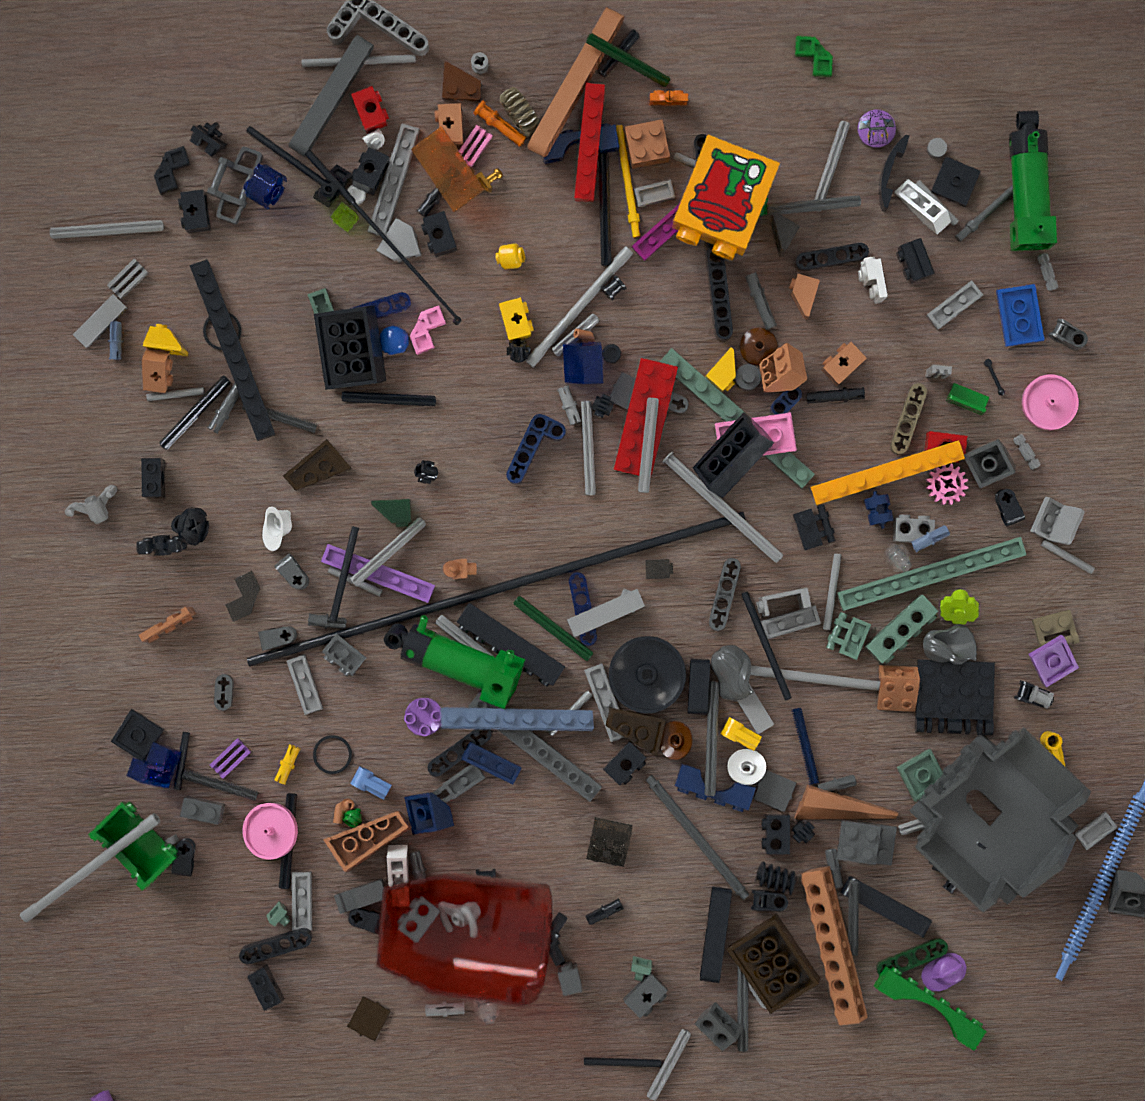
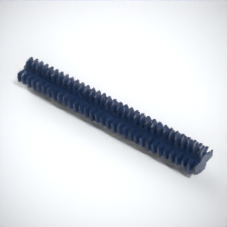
(805, 744)

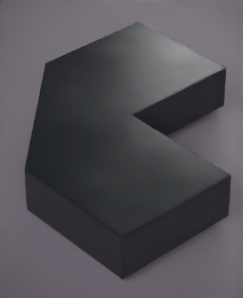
(164, 175)

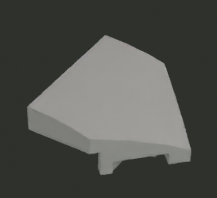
(404, 240)

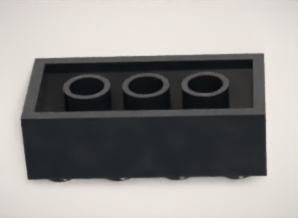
(733, 455)

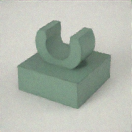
(278, 914)
(640, 967)

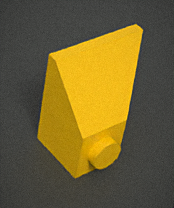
(164, 339)

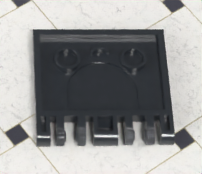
(955, 694)

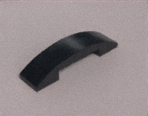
(886, 193)

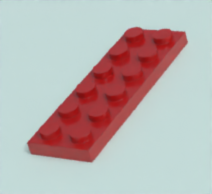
(653, 381)

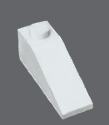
(923, 206)
(397, 864)

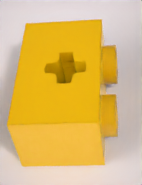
(509, 310)

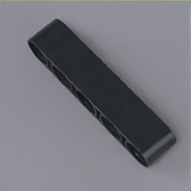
(890, 908)
(715, 934)

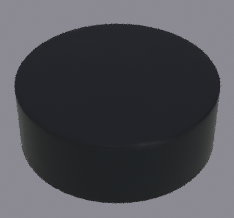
(611, 353)

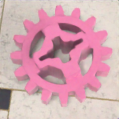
(957, 490)

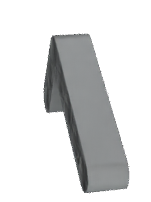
(377, 21)

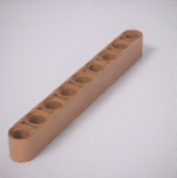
(574, 85)

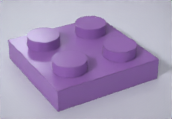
(1053, 661)

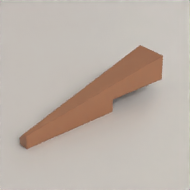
(828, 805)

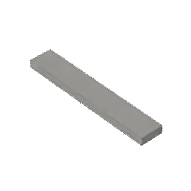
(394, 178)

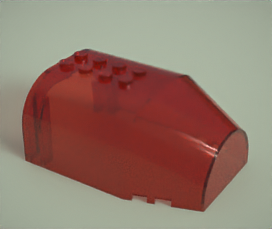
(498, 966)

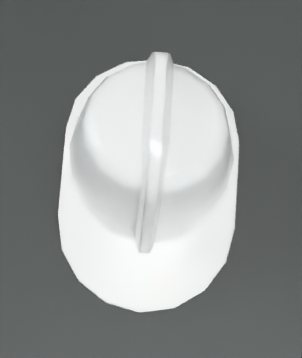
(276, 526)

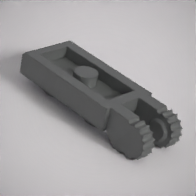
(461, 782)

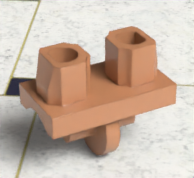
(459, 569)

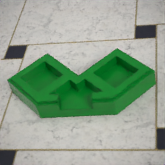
(822, 59)

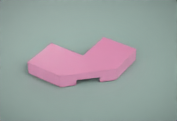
(427, 320)

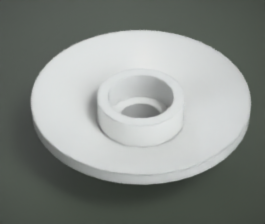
(746, 759)

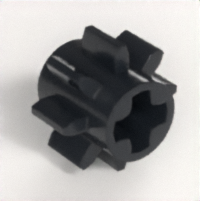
(518, 350)
(602, 405)
(426, 472)
(803, 831)

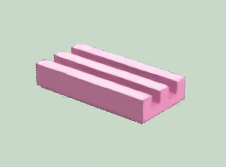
(482, 133)

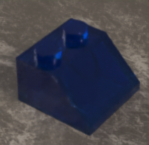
(583, 363)

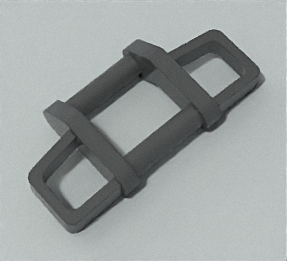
(213, 190)

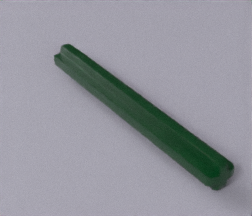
(628, 60)
(553, 628)

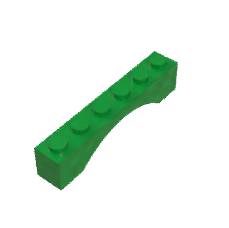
(897, 987)

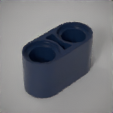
(785, 401)

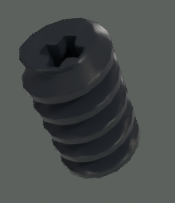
(776, 877)

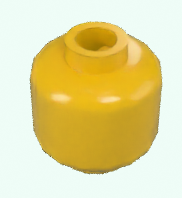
(510, 256)

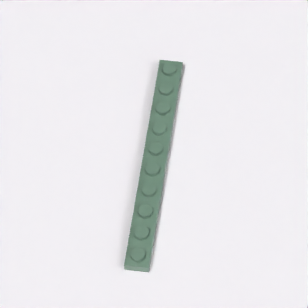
(730, 411)
(931, 573)

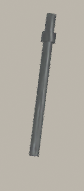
(972, 225)

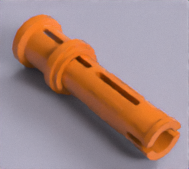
(493, 118)

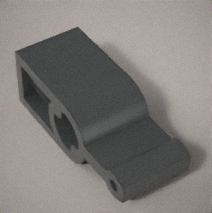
(360, 896)

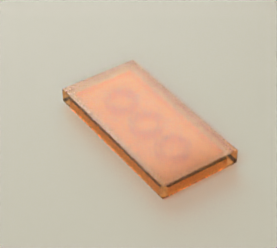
(448, 169)

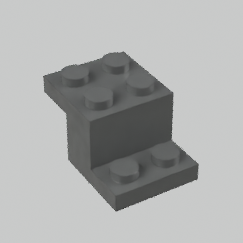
(866, 842)

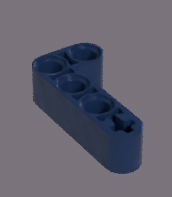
(539, 433)

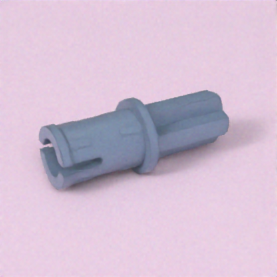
(115, 340)
(930, 538)

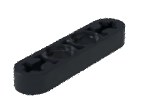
(831, 254)
(457, 747)
(274, 942)

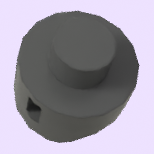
(747, 377)

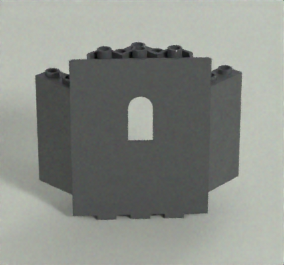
(1028, 837)

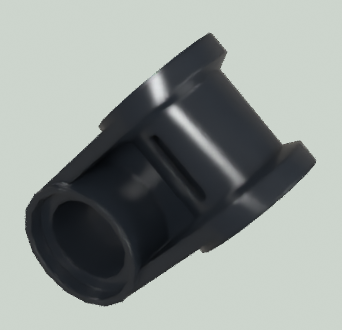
(1010, 509)
(1025, 692)
(184, 863)
(767, 900)
(370, 920)

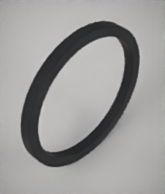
(205, 336)
(349, 750)

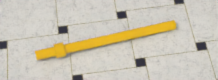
(633, 217)

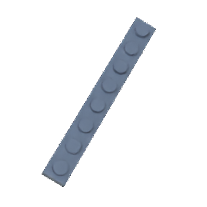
(516, 719)

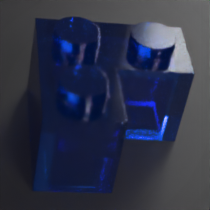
(157, 768)

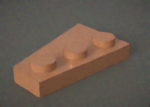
(152, 633)

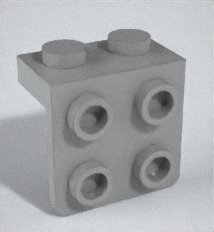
(1057, 521)

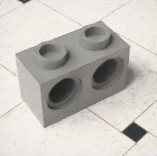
(913, 525)

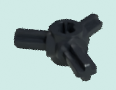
(554, 949)

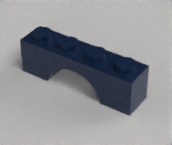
(607, 144)
(738, 795)

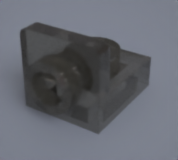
(658, 569)

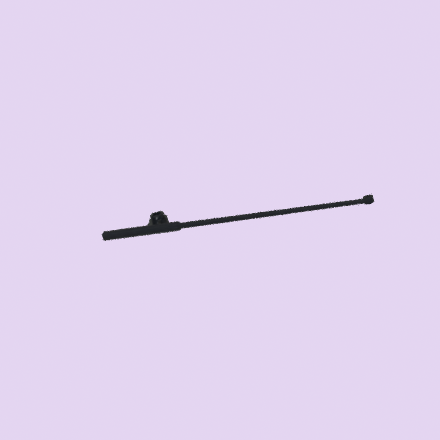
(327, 192)

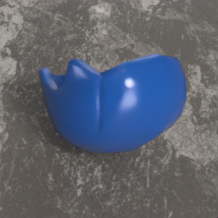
(394, 340)

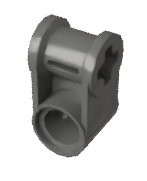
(1067, 334)
(290, 570)
(274, 637)

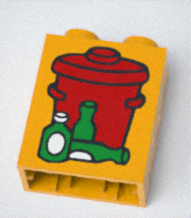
(724, 197)

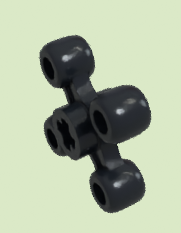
(160, 545)

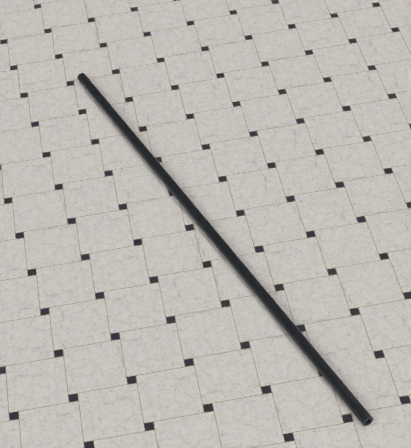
(491, 590)

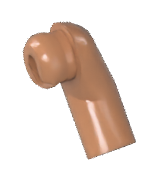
(585, 335)
(341, 808)

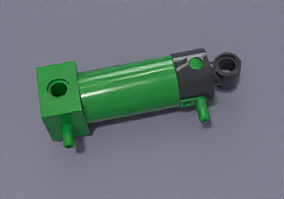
(1032, 223)
(492, 675)

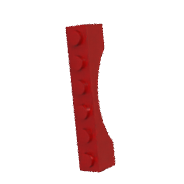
(589, 142)

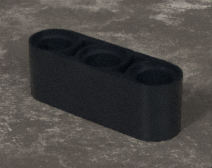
(698, 686)

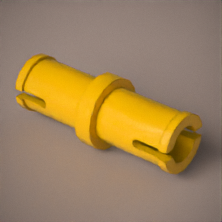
(287, 764)

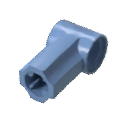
(368, 782)

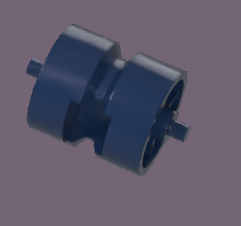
(878, 509)

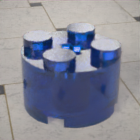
(265, 186)

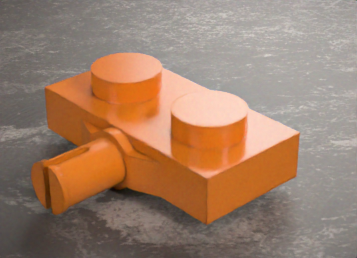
(674, 98)

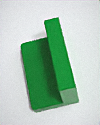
(967, 399)

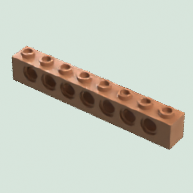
(838, 937)

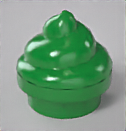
(353, 818)

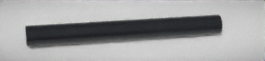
(622, 1062)

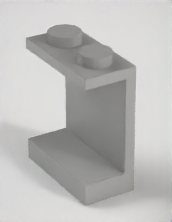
(802, 595)

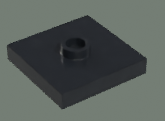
(955, 181)
(137, 735)

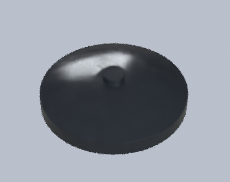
(647, 674)

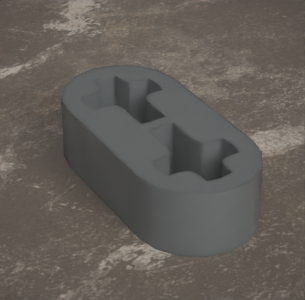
(672, 407)
(218, 694)

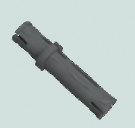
(758, 295)
(224, 410)

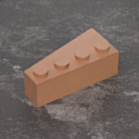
(363, 841)

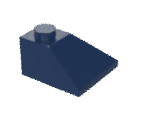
(428, 813)

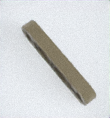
(906, 418)

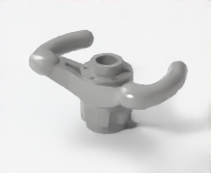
(94, 505)
(461, 916)

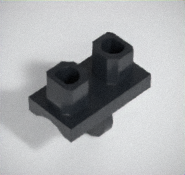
(201, 134)

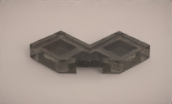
(244, 605)

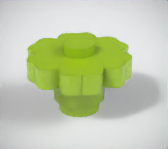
(959, 608)

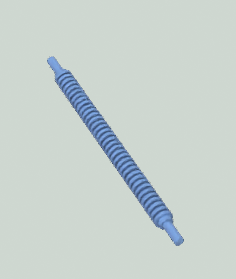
(1106, 873)

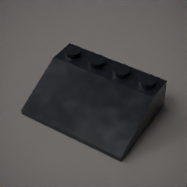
(350, 347)

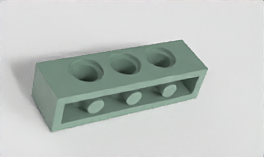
(876, 645)

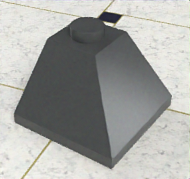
(990, 463)
(1127, 894)

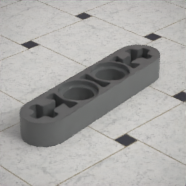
(721, 593)

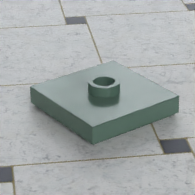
(920, 773)

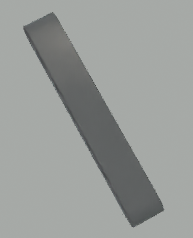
(331, 95)

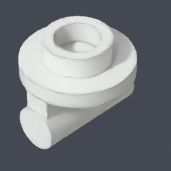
(374, 139)

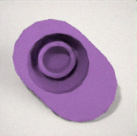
(944, 972)

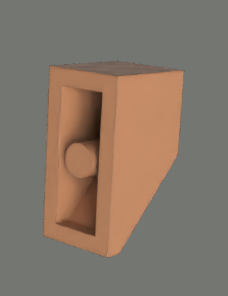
(803, 293)

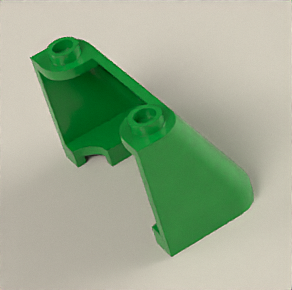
(145, 856)

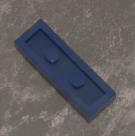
(491, 763)

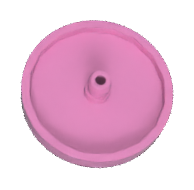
(1050, 402)
(270, 831)

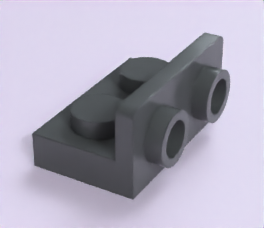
(344, 655)

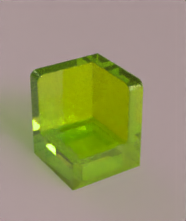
(344, 217)

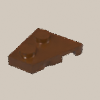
(459, 84)

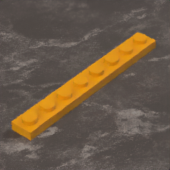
(887, 472)

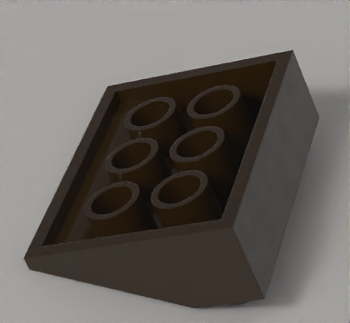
(774, 964)

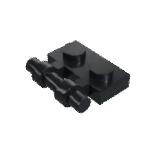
(808, 529)

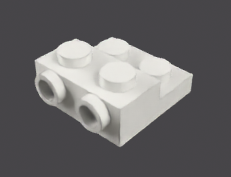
(872, 274)

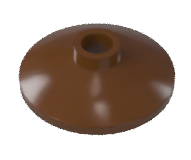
(748, 345)
(669, 742)

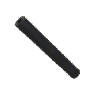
(182, 760)

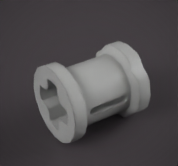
(482, 58)
(1041, 697)

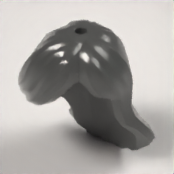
(950, 645)
(733, 672)

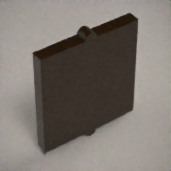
(369, 1018)

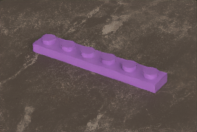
(383, 575)

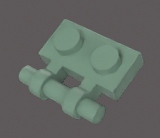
(854, 637)

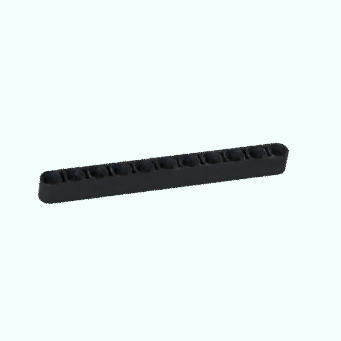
(714, 285)

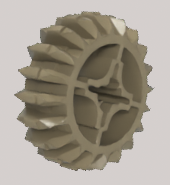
(519, 111)

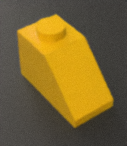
(723, 372)

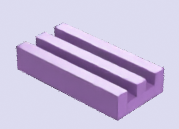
(219, 769)

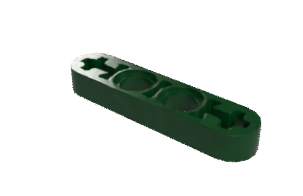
(911, 956)

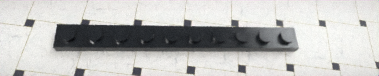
(232, 350)

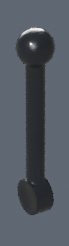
(987, 363)

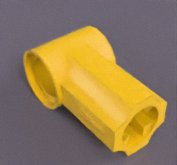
(737, 732)
(1055, 748)

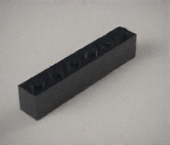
(504, 639)

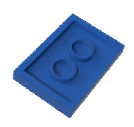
(1020, 315)

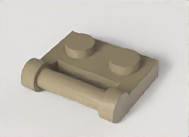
(1053, 624)

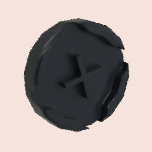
(191, 526)

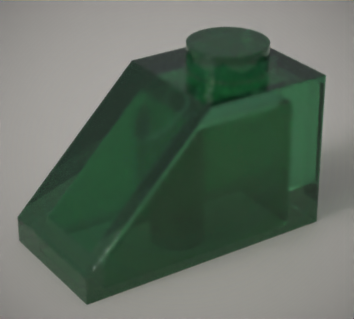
(396, 511)

